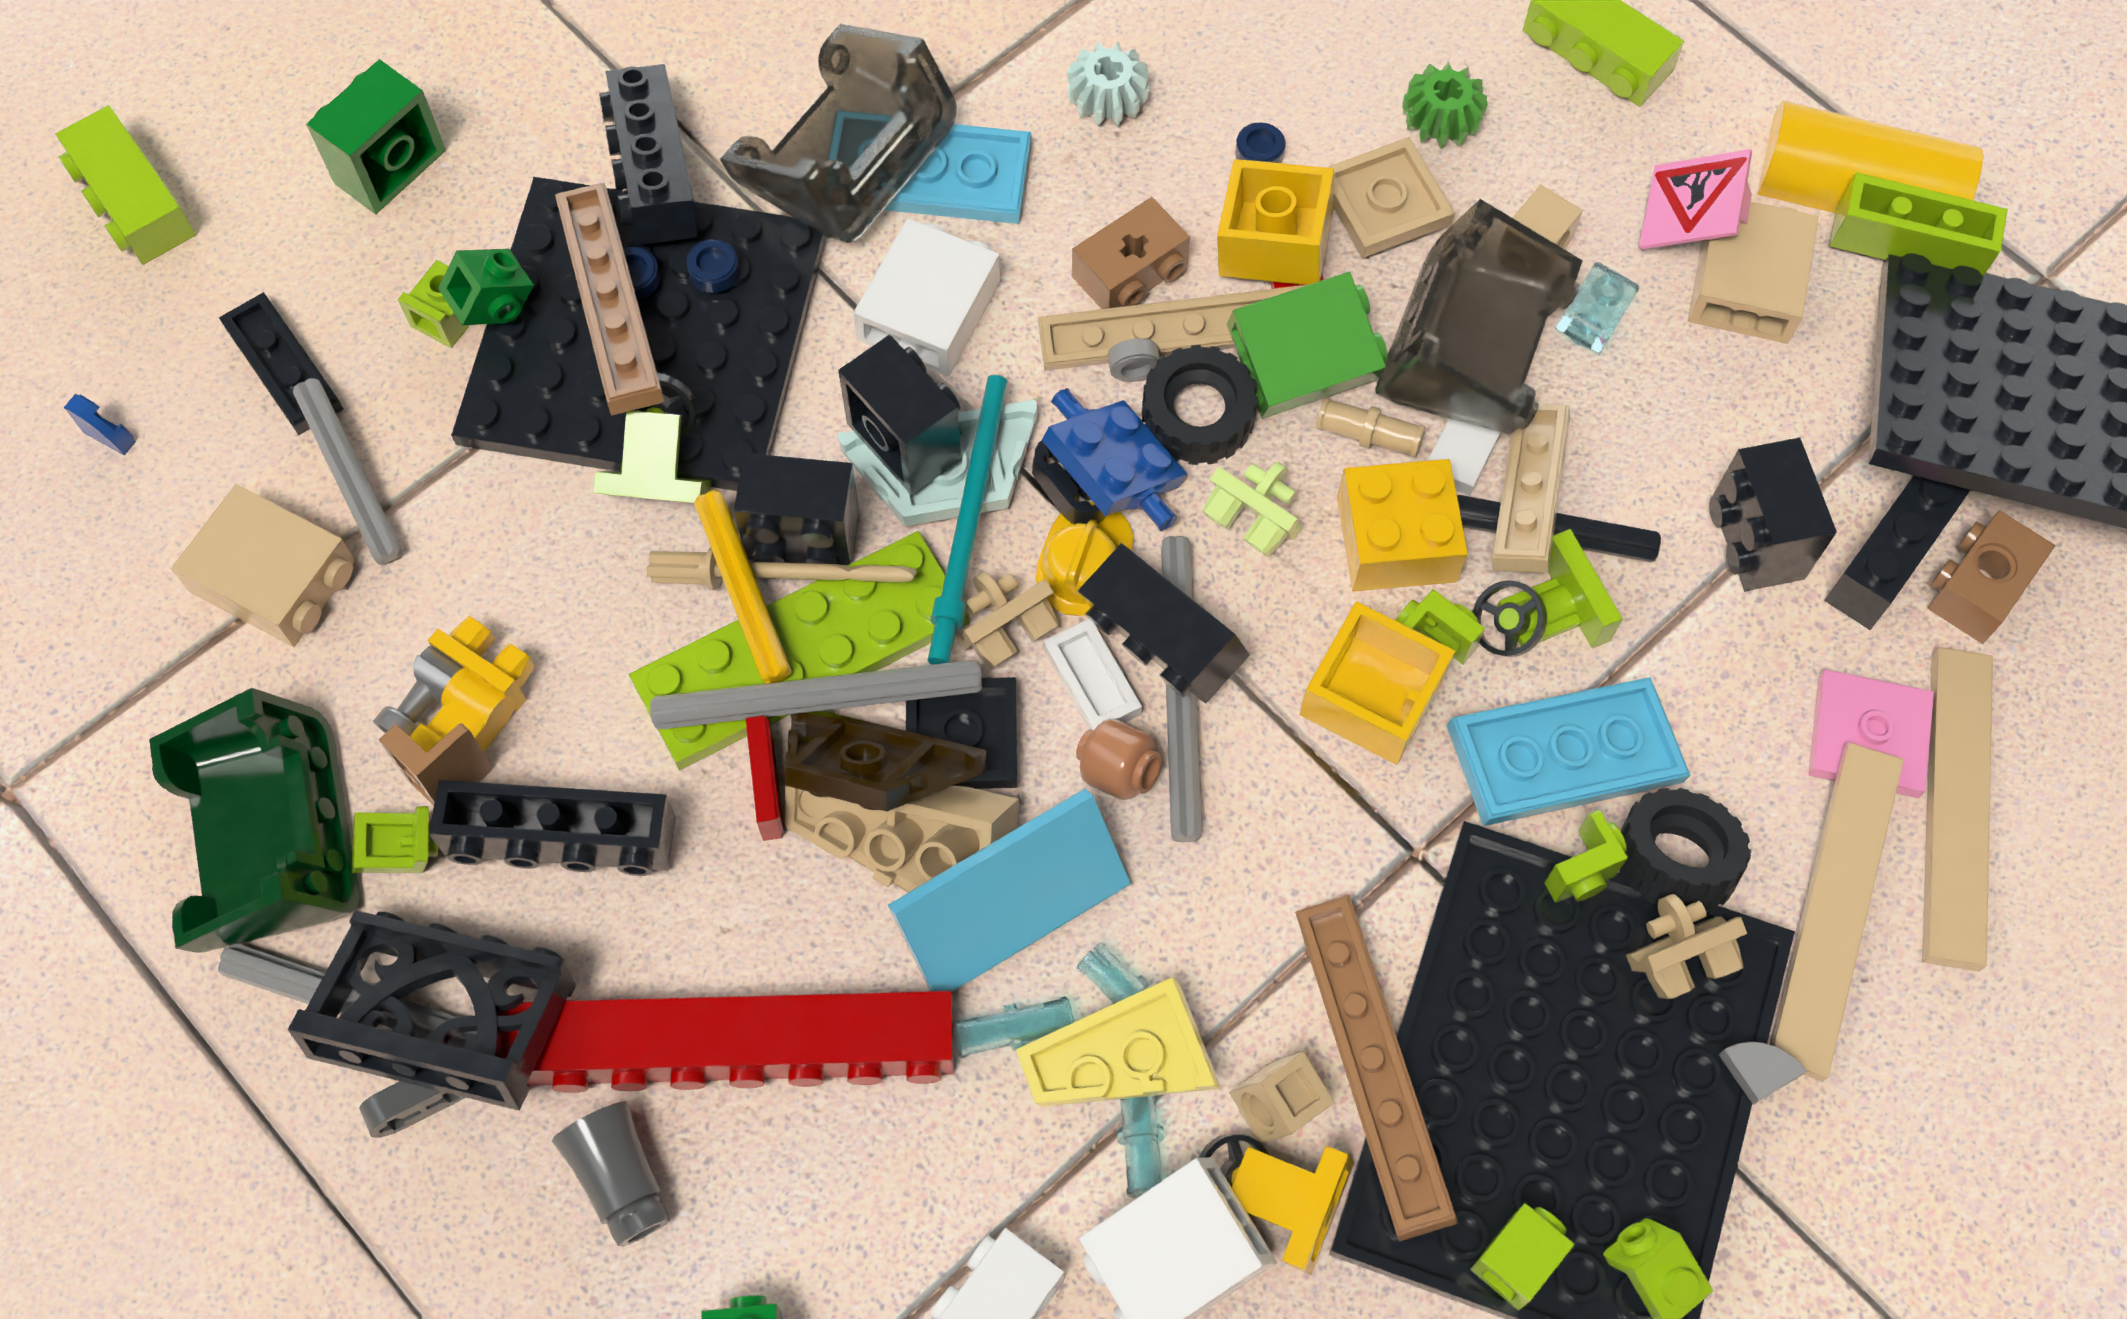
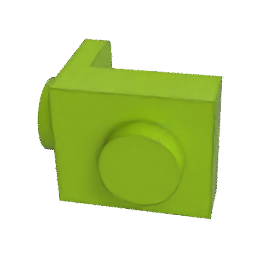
(1445, 623)
(392, 842)
(1587, 872)
(1659, 1269)

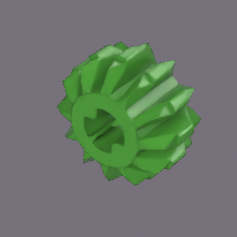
(1444, 104)

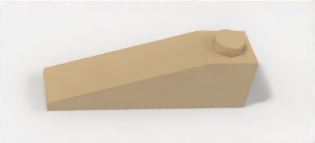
(906, 842)

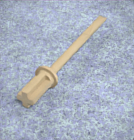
(703, 569)

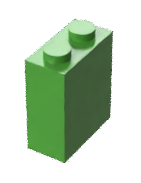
(1308, 343)

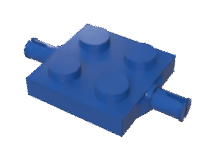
(1114, 458)

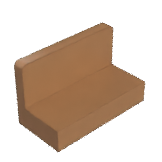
(452, 759)

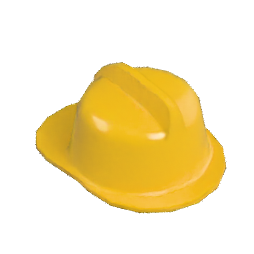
(1075, 553)

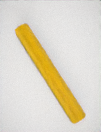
(742, 587)

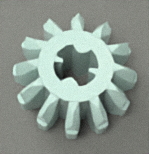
(1108, 83)

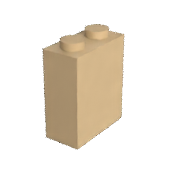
(1758, 277)
(265, 565)

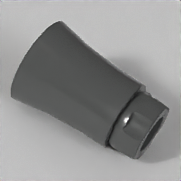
(614, 1172)

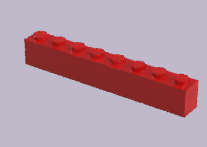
(745, 1040)

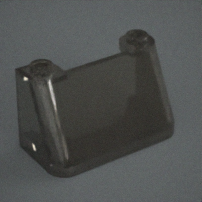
(858, 139)
(1478, 321)

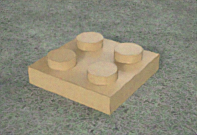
(1388, 197)

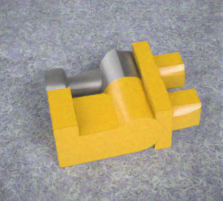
(465, 684)

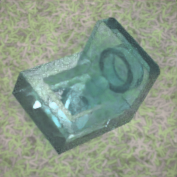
(1597, 307)

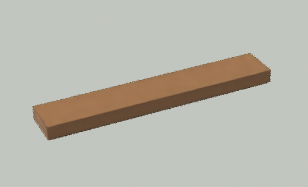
(609, 300)
(1376, 1070)

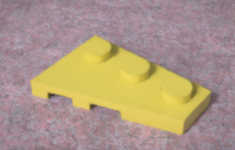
(1121, 1052)

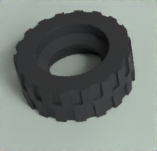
(1205, 367)
(1699, 821)

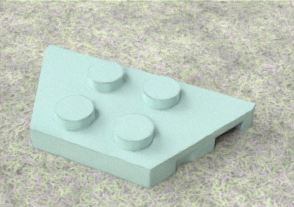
(944, 494)

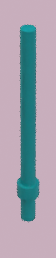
(949, 608)

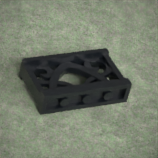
(423, 959)

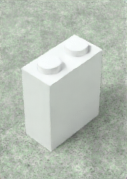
(928, 294)
(1177, 1247)

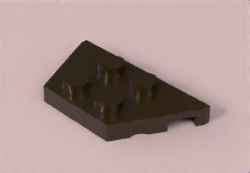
(872, 761)

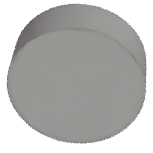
(1133, 359)

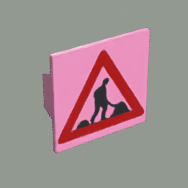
(1697, 199)

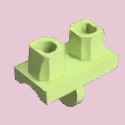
(1272, 521)

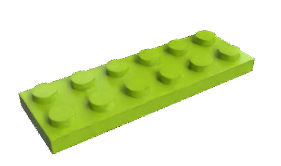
(823, 631)

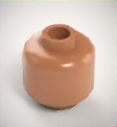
(1119, 759)

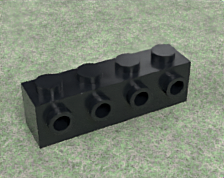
(650, 154)
(553, 826)

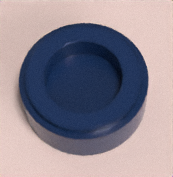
(1260, 143)
(712, 266)
(643, 271)

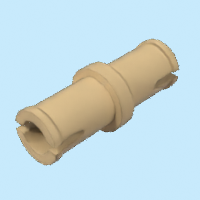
(1370, 427)

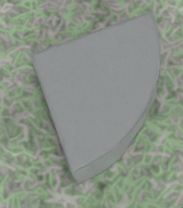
(1761, 1068)

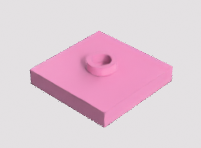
(1875, 716)

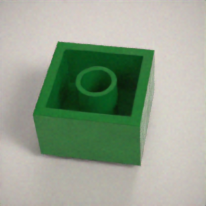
(376, 136)

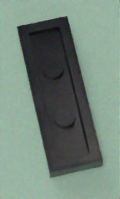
(274, 356)

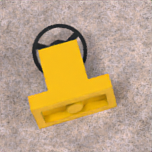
(1286, 1193)

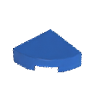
(92, 424)

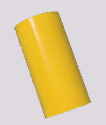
(1818, 152)

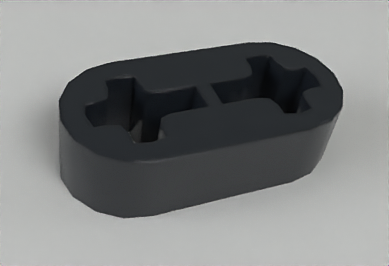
(1062, 488)

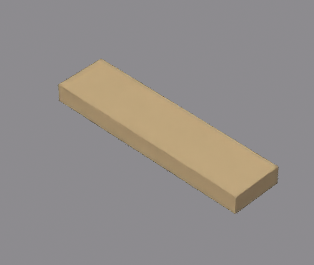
(1532, 492)

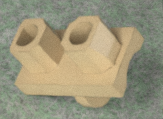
(1029, 608)
(1665, 959)

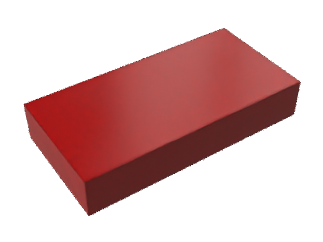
(764, 778)

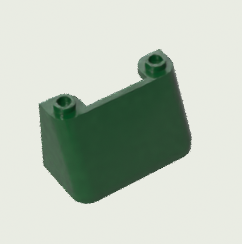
(262, 820)

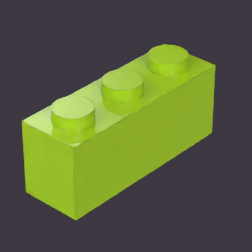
(1607, 42)
(123, 186)
(1900, 219)

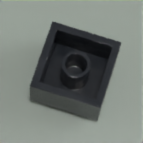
(901, 413)
(797, 510)
(1771, 514)

